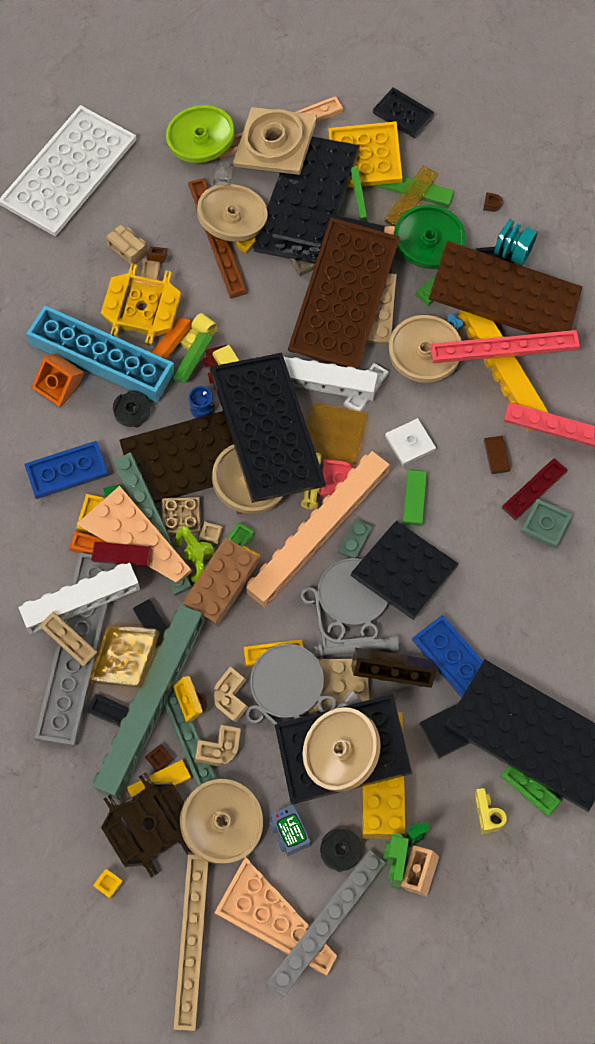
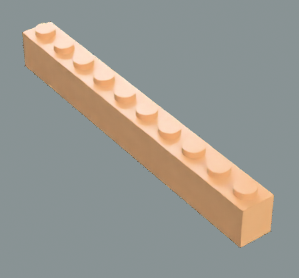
(317, 529)

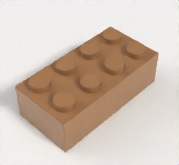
(222, 581)

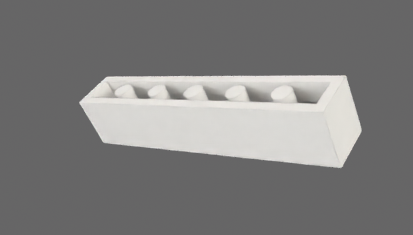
(332, 378)
(80, 597)

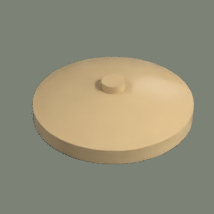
(232, 212)
(411, 348)
(231, 485)
(341, 749)
(221, 821)

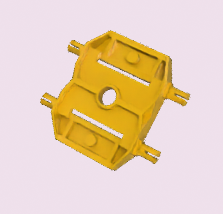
(142, 291)

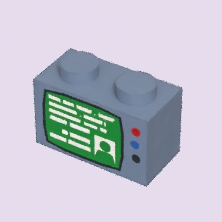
(290, 830)

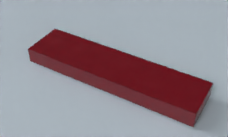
(534, 489)

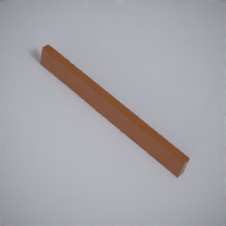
(221, 250)

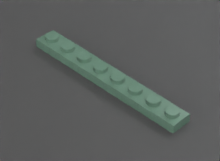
(142, 498)

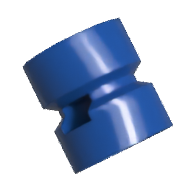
(201, 401)

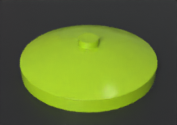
(200, 134)

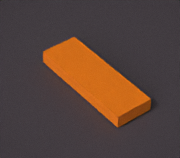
(172, 338)

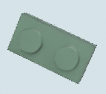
(355, 539)

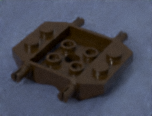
(135, 811)

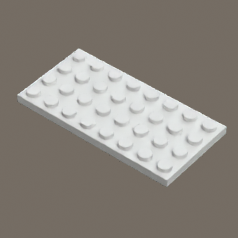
(67, 170)

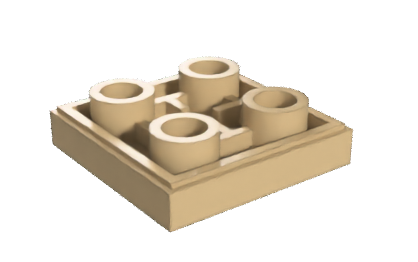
(180, 513)

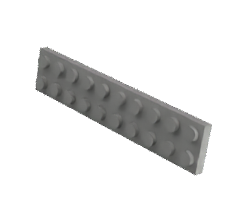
(68, 679)

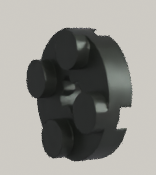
(127, 400)
(340, 837)

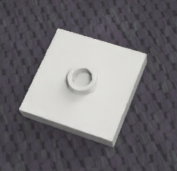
(410, 442)

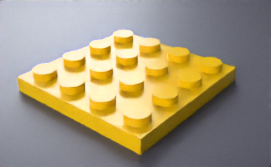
(378, 154)

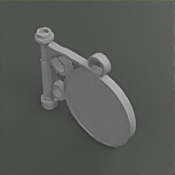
(349, 605)
(289, 684)

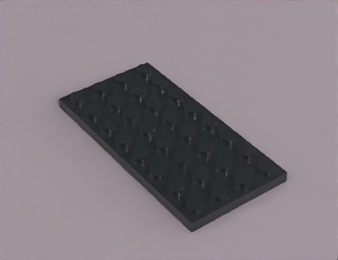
(317, 188)
(267, 427)
(529, 733)

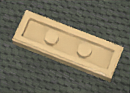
(68, 638)

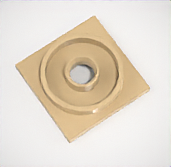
(280, 155)

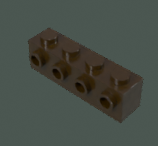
(393, 667)

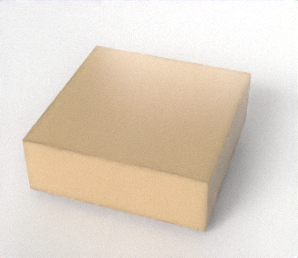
(210, 533)

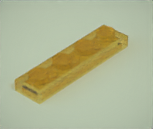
(412, 194)

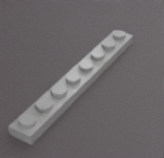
(325, 924)

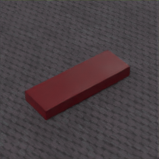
(121, 553)

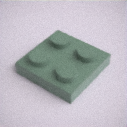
(546, 523)

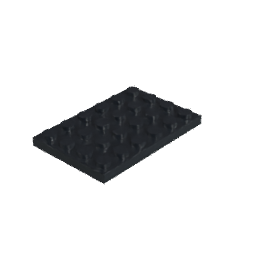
(393, 756)

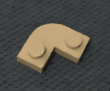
(224, 694)
(220, 752)

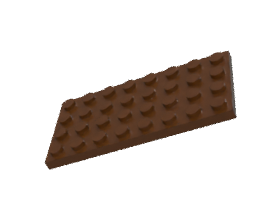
(504, 291)
(343, 294)

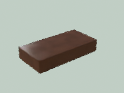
(497, 454)

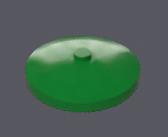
(425, 232)

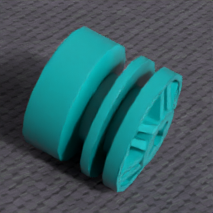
(516, 242)

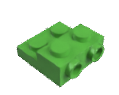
(395, 853)

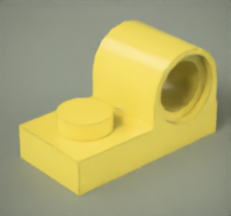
(200, 324)
(483, 802)

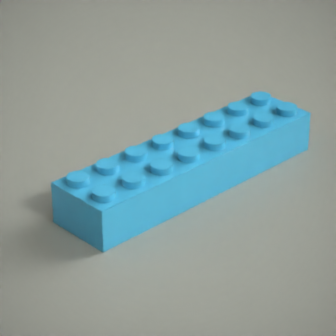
(101, 353)

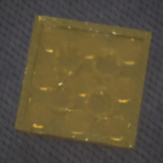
(336, 432)
(124, 656)

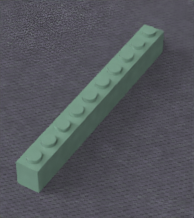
(148, 703)

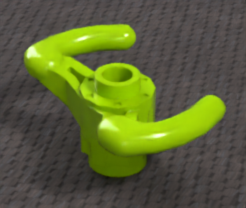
(195, 551)

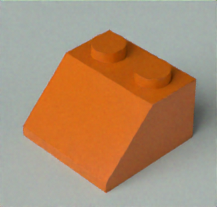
(57, 379)

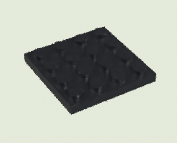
(404, 570)

